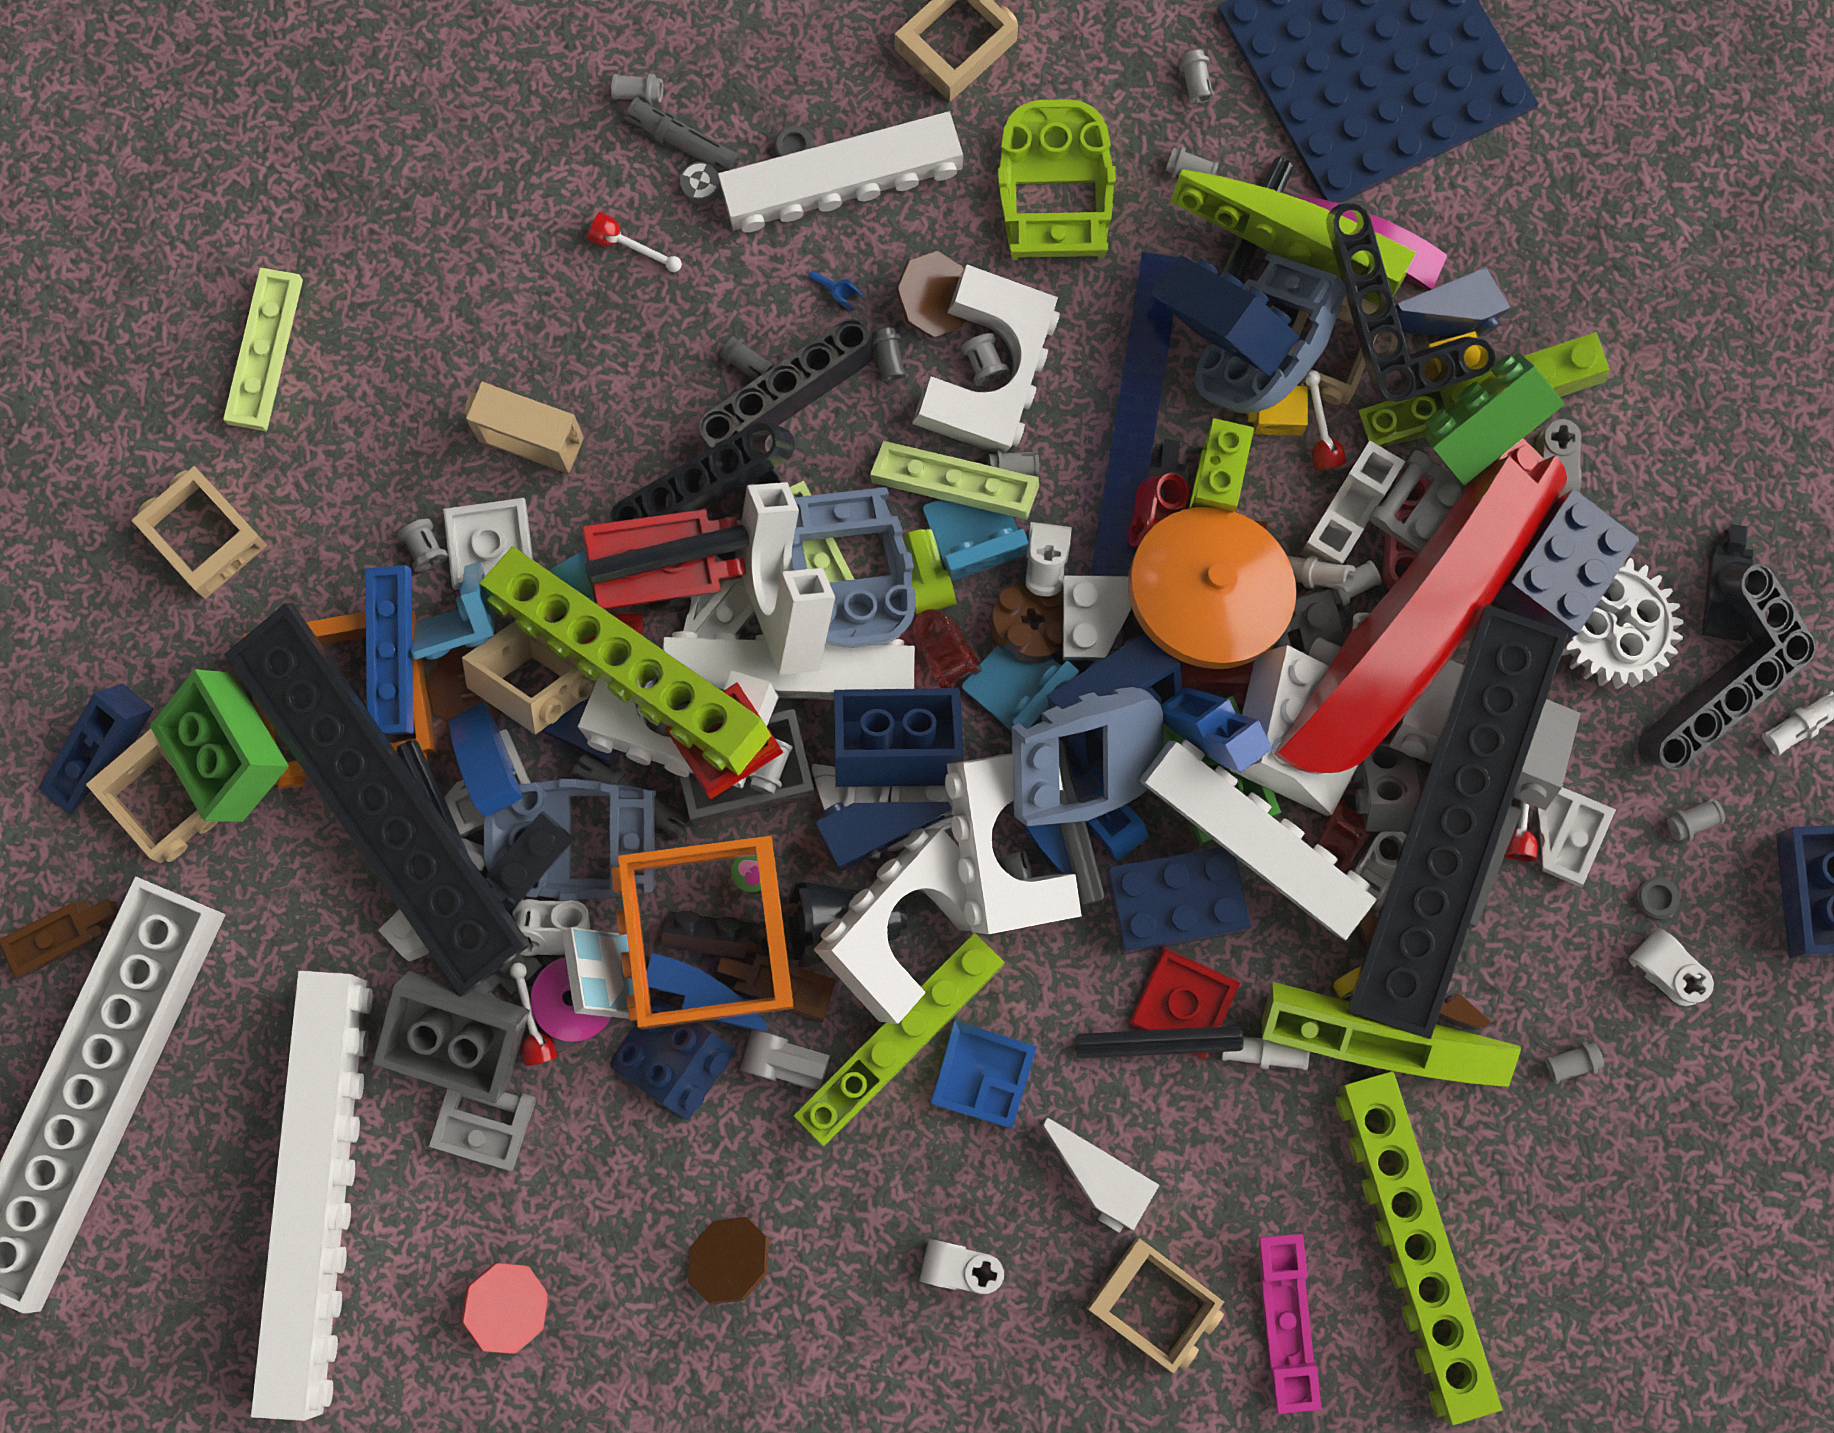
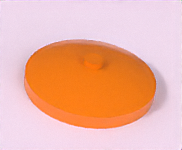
(1212, 587)

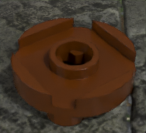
(1009, 631)

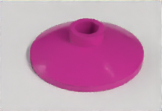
(554, 1014)

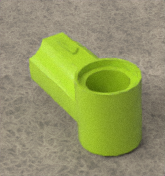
(929, 579)

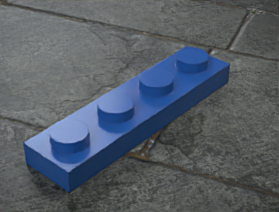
(389, 648)

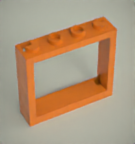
(349, 628)
(630, 925)

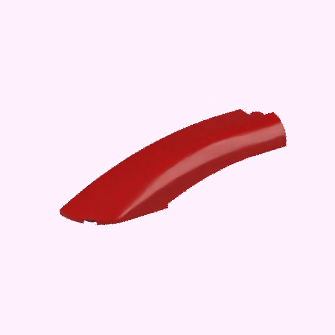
(1424, 614)

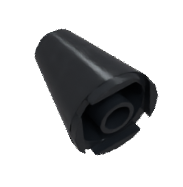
(818, 908)

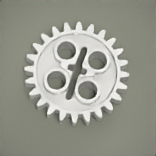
(1619, 623)

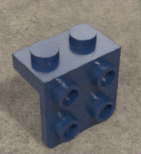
(673, 1061)

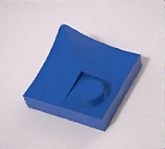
(983, 1074)

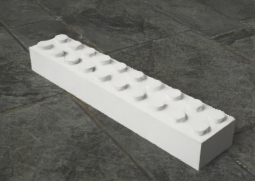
(95, 1083)
(311, 1197)

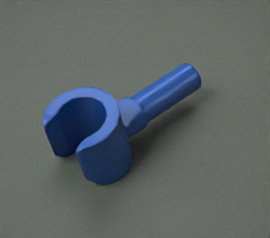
(839, 290)

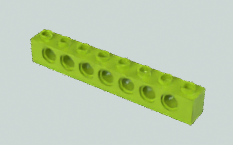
(519, 576)
(1477, 1392)

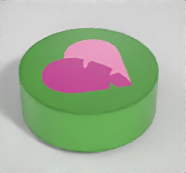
(746, 874)

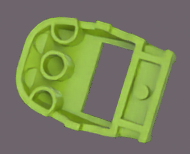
(1052, 146)

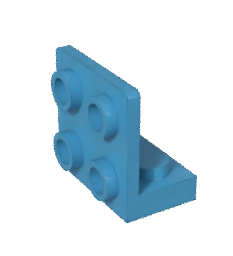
(973, 537)
(467, 625)
(1016, 689)

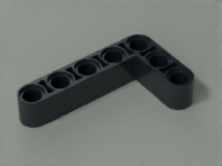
(1386, 319)
(793, 371)
(719, 481)
(1739, 674)

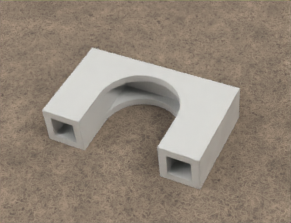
(1022, 320)
(789, 604)
(620, 725)
(993, 897)
(859, 943)

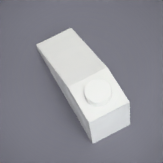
(1108, 1183)

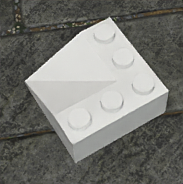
(1275, 696)

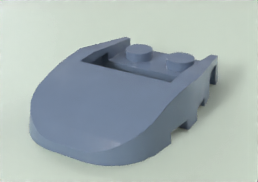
(1241, 387)
(866, 608)
(1130, 744)
(629, 833)

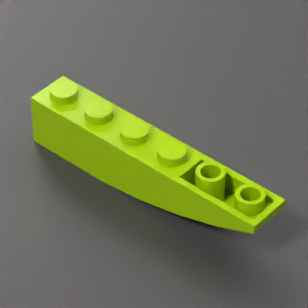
(1282, 224)
(1564, 366)
(1327, 1028)
(899, 1043)

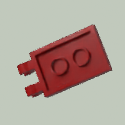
(663, 584)

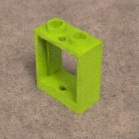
(1222, 466)

